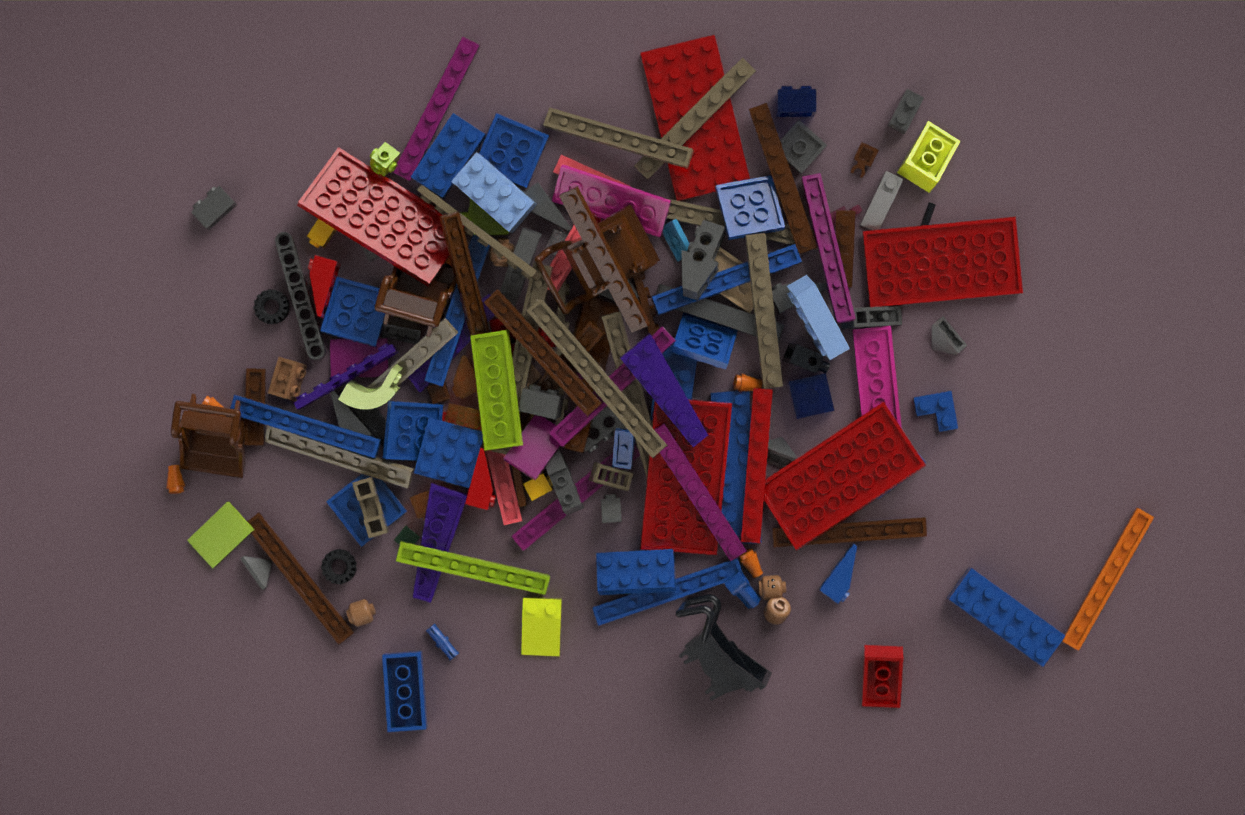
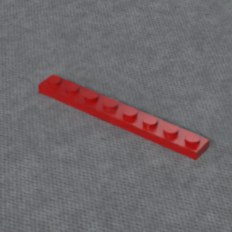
(756, 465)

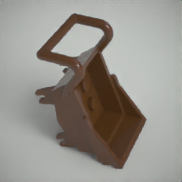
(627, 243)
(413, 300)
(207, 440)

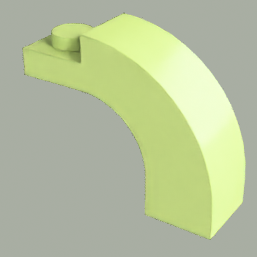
(369, 398)

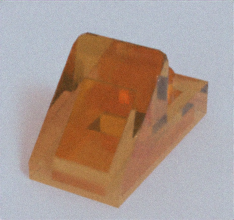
(463, 416)

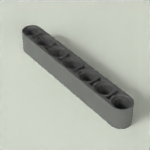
(294, 288)
(722, 314)

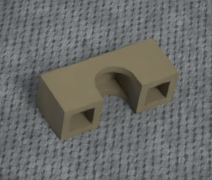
(371, 507)

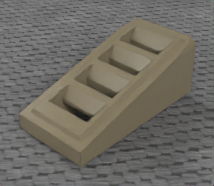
(595, 473)

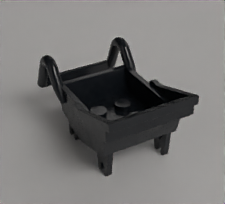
(719, 657)

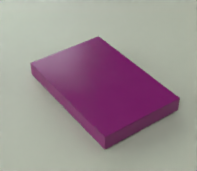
(347, 352)
(537, 448)

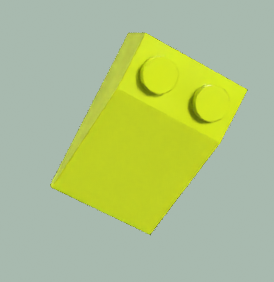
(928, 157)
(541, 626)

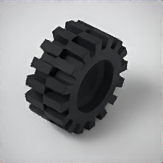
(263, 298)
(350, 566)

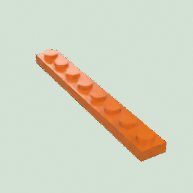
(1107, 578)

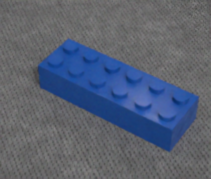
(1006, 616)

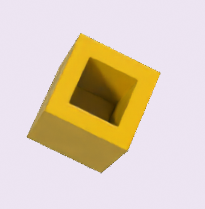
(320, 234)
(539, 487)

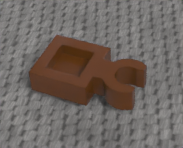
(865, 156)

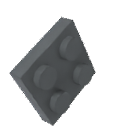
(801, 146)

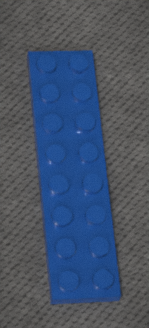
(736, 457)

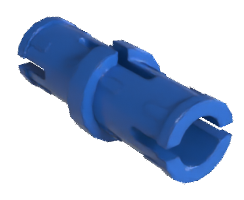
(442, 641)

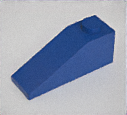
(839, 579)

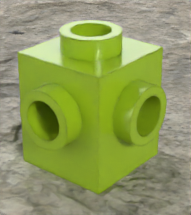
(384, 159)

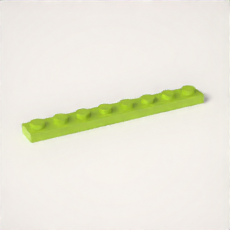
(472, 568)

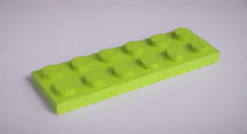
(496, 390)

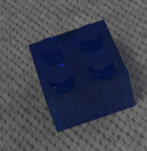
(796, 102)
(810, 396)

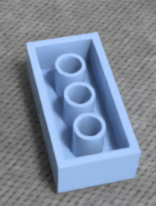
(494, 192)
(817, 317)

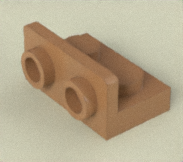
(287, 379)

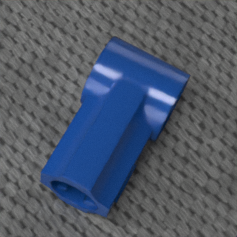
(740, 587)

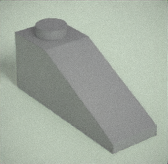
(881, 201)

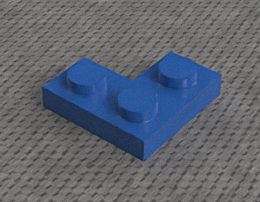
(941, 405)

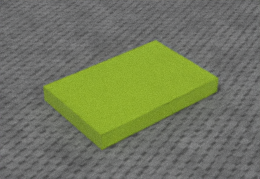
(220, 534)

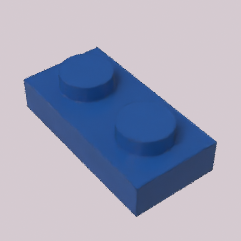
(623, 449)

